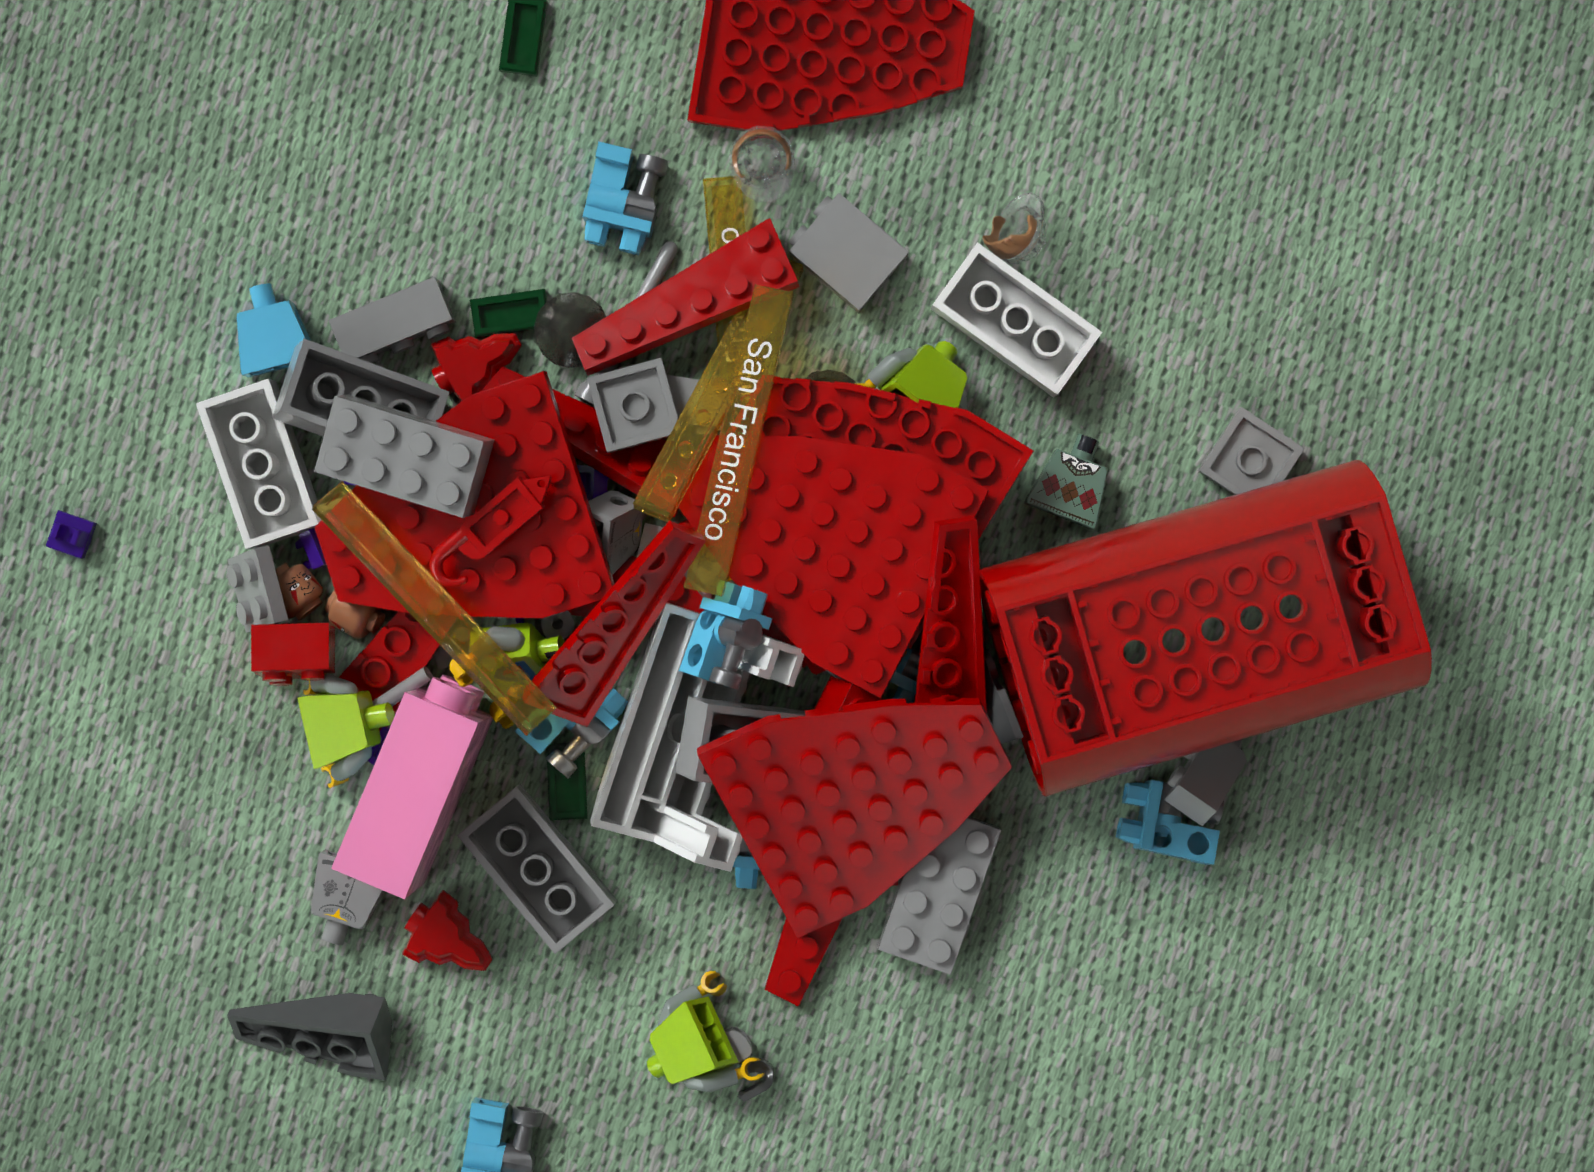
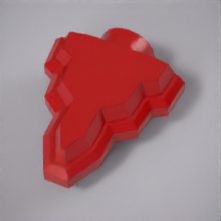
(471, 363)
(444, 936)

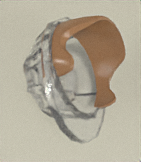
(762, 163)
(1019, 230)

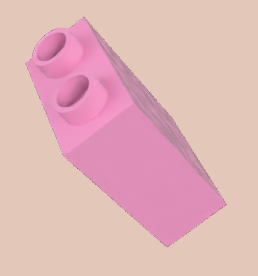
(414, 787)

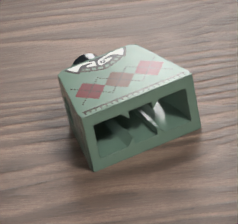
(1071, 484)

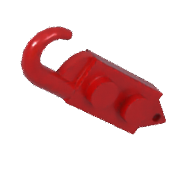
(491, 525)

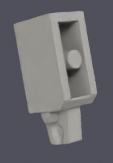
(1205, 781)

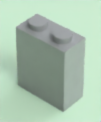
(847, 251)

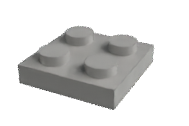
(633, 405)
(1249, 455)
(256, 588)

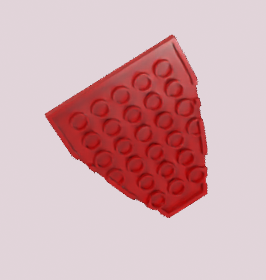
(824, 59)
(897, 423)
(841, 546)
(540, 569)
(852, 795)

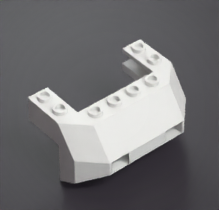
(639, 785)

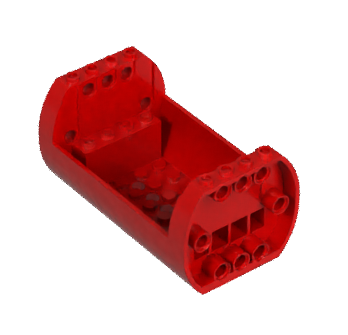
(1074, 607)

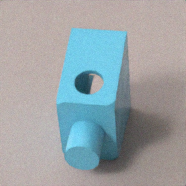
(268, 333)

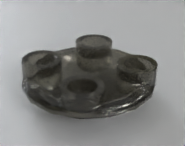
(560, 321)

